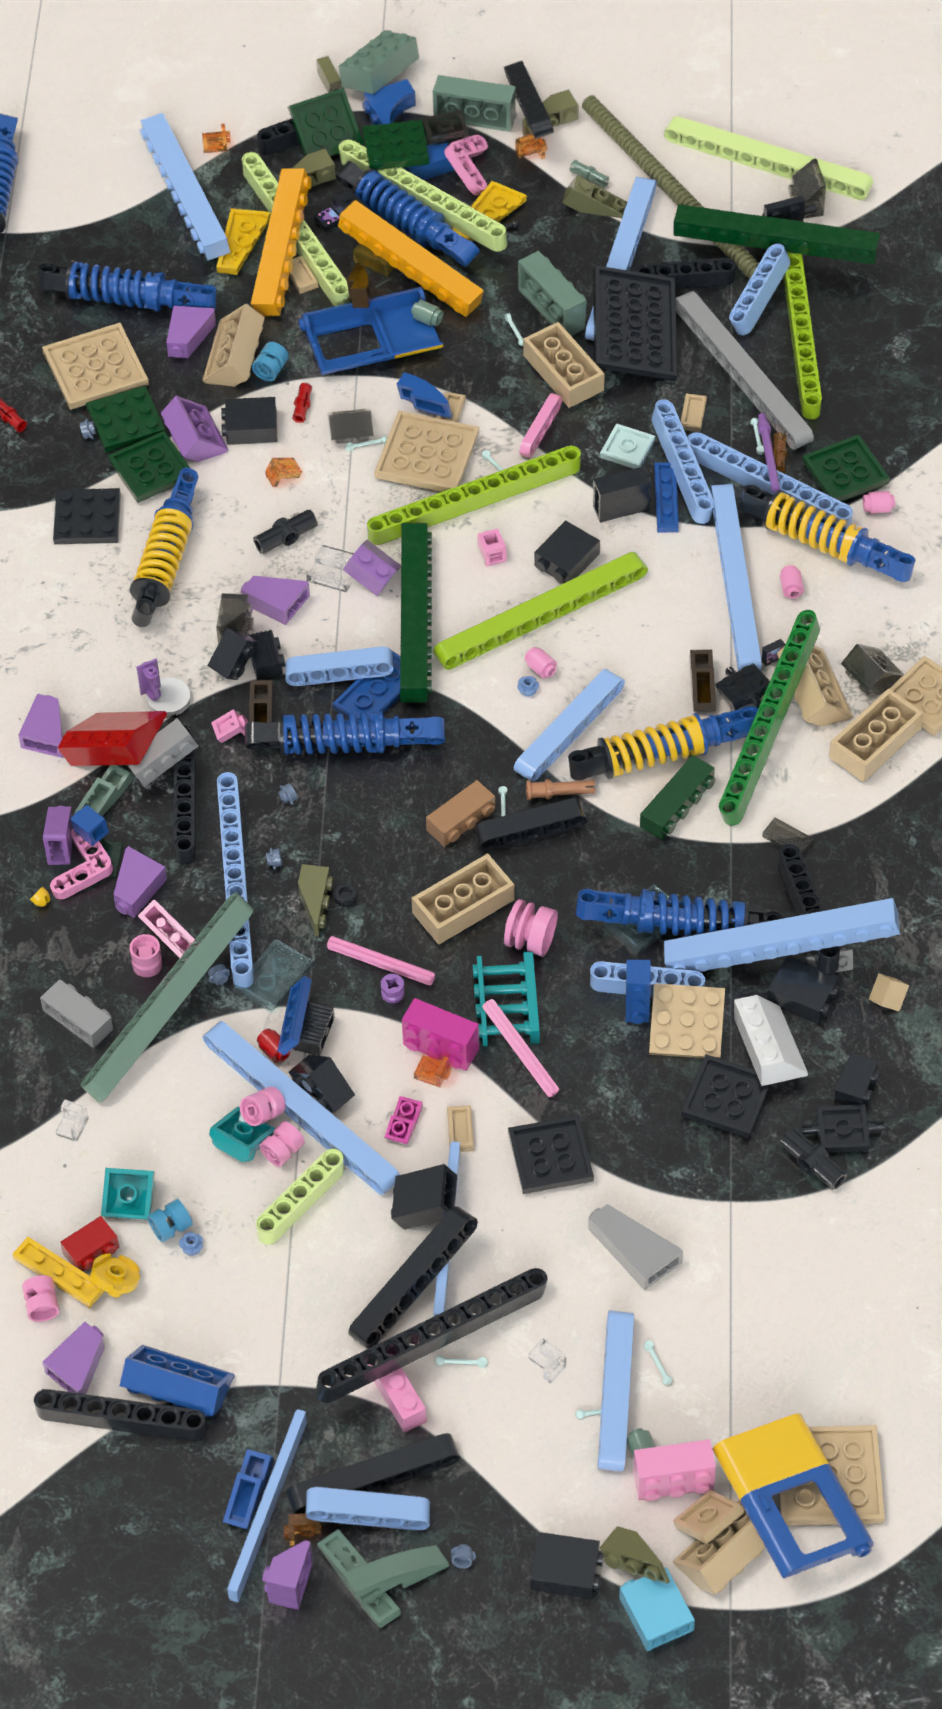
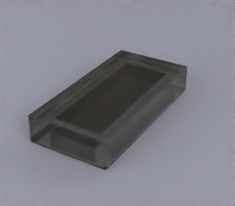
(782, 833)

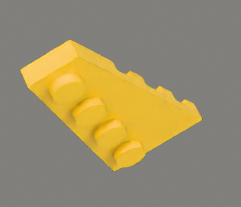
(497, 203)
(242, 234)

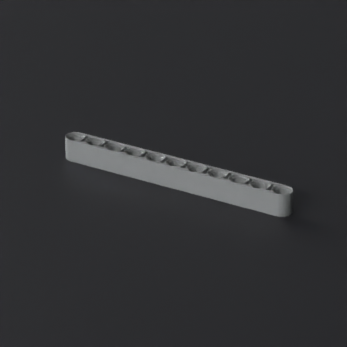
(743, 370)

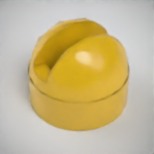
(41, 897)

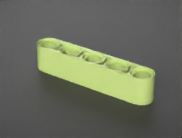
(298, 1206)

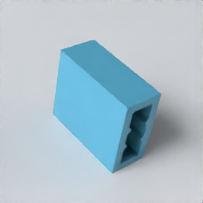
(656, 1610)

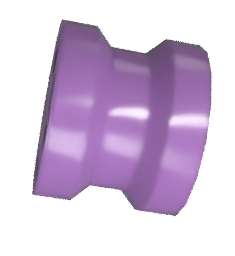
(392, 994)

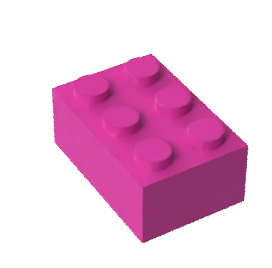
(440, 1034)

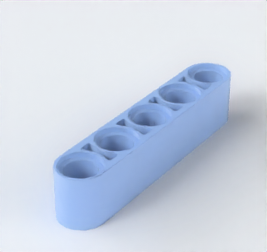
(759, 289)
(339, 666)
(614, 972)
(367, 1508)

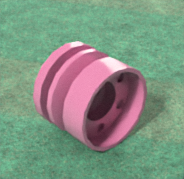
(527, 926)

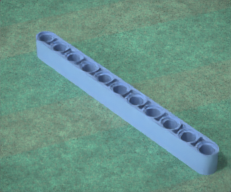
(628, 232)
(735, 577)
(235, 868)
(302, 1107)

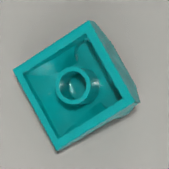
(238, 1137)
(127, 1193)

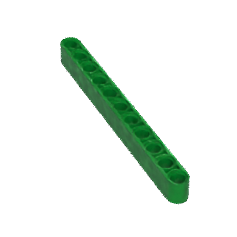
(769, 726)

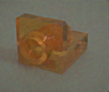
(216, 140)
(529, 145)
(282, 468)
(433, 1070)
(300, 1525)

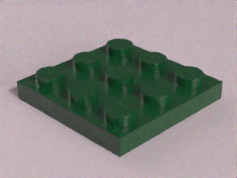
(325, 122)
(395, 145)
(125, 418)
(148, 466)
(846, 469)

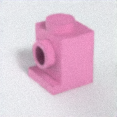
(492, 547)

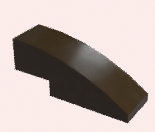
(359, 287)
(702, 680)
(261, 701)

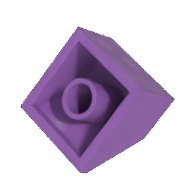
(371, 567)
(289, 1575)

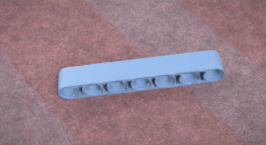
(683, 461)
(569, 725)
(615, 1391)

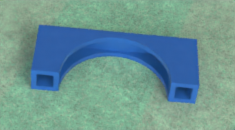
(386, 106)

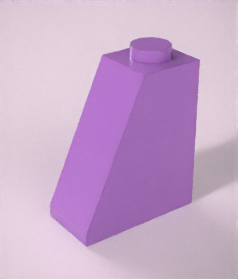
(188, 329)
(276, 596)
(42, 726)
(58, 836)
(137, 882)
(76, 1359)

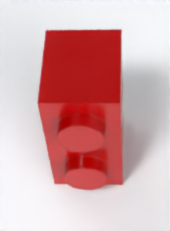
(89, 1243)

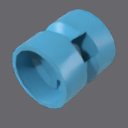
(270, 361)
(176, 1215)

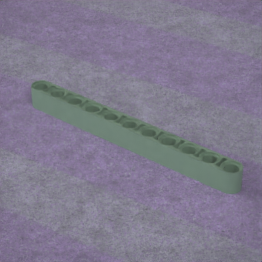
(167, 997)

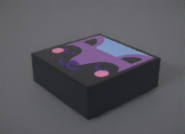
(327, 219)
(769, 652)

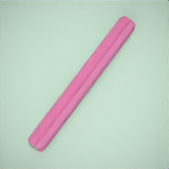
(381, 960)
(520, 1048)

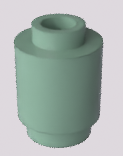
(427, 313)
(639, 1439)

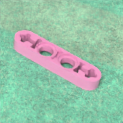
(540, 425)

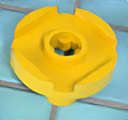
(104, 1275)

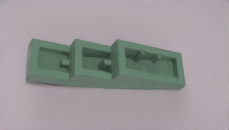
(107, 789)
(345, 1558)
(396, 1569)

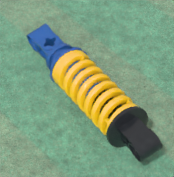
(843, 543)
(164, 549)
(651, 744)

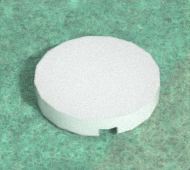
(174, 697)

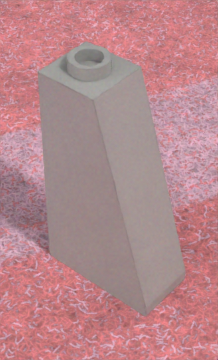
(634, 1246)

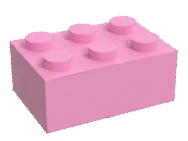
(674, 1470)

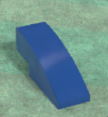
(423, 395)
(248, 1489)

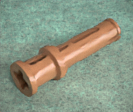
(548, 789)

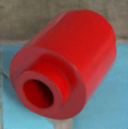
(268, 1042)

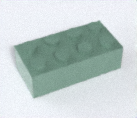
(379, 61)
(480, 102)
(551, 293)

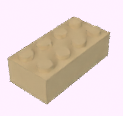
(563, 364)
(875, 735)
(463, 898)

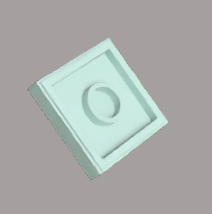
(627, 446)

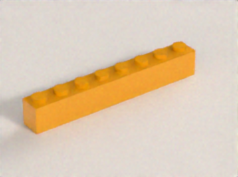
(281, 242)
(410, 258)

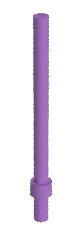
(764, 430)

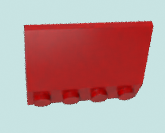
(111, 738)

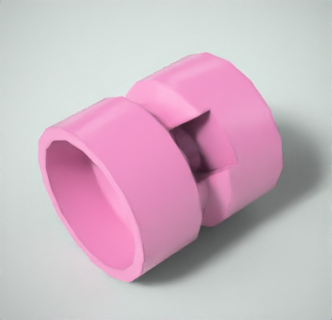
(146, 955)
(262, 1106)
(285, 1140)
(40, 1298)

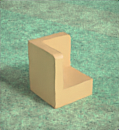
(888, 992)

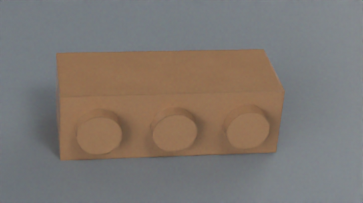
(460, 813)

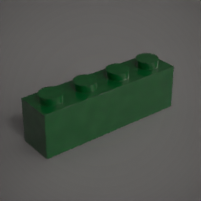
(677, 797)

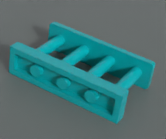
(526, 988)

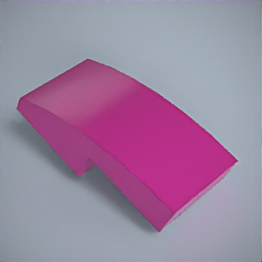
(403, 1120)

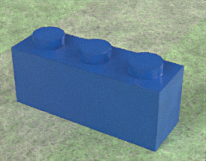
(637, 991)

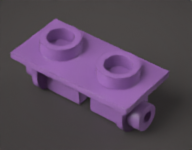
(149, 679)

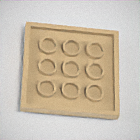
(95, 365)
(426, 452)
(856, 1463)

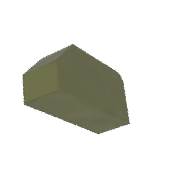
(328, 73)

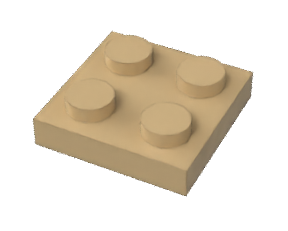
(708, 1516)

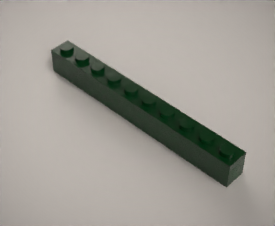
(766, 231)
(414, 613)

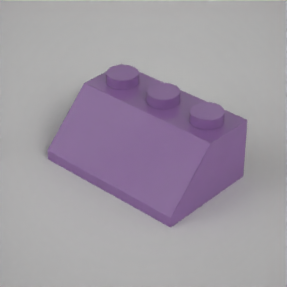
(193, 430)

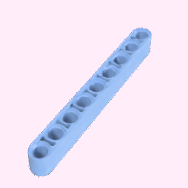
(752, 472)

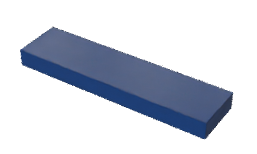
(666, 498)
(294, 1015)

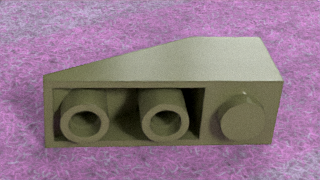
(560, 108)
(318, 167)
(592, 199)
(313, 890)
(630, 1553)

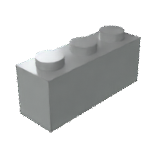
(166, 749)
(77, 1013)

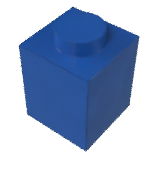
(89, 825)

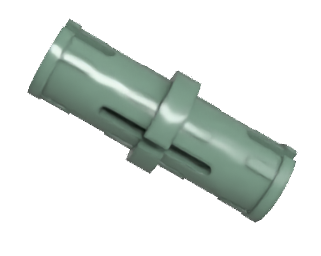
(589, 173)

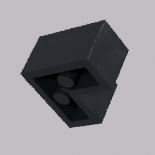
(323, 1080)

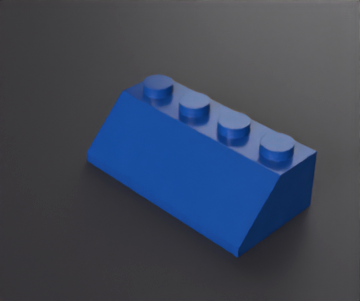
(175, 1380)

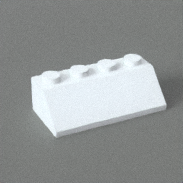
(768, 1040)

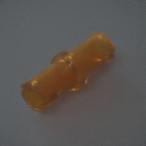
(780, 451)

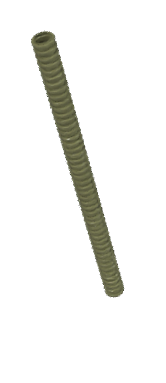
(658, 172)

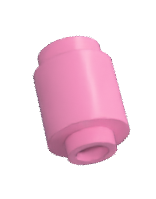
(878, 502)
(791, 582)
(540, 662)

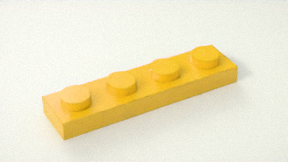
(64, 1274)

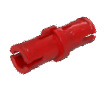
(302, 403)
(12, 417)

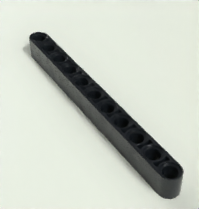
(422, 1339)

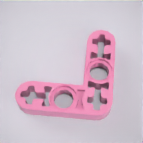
(461, 159)
(90, 867)

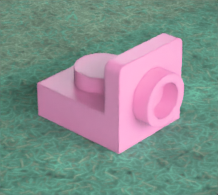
(229, 725)

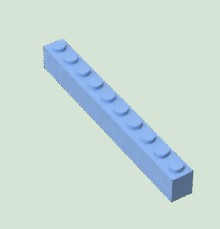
(184, 187)
(783, 937)

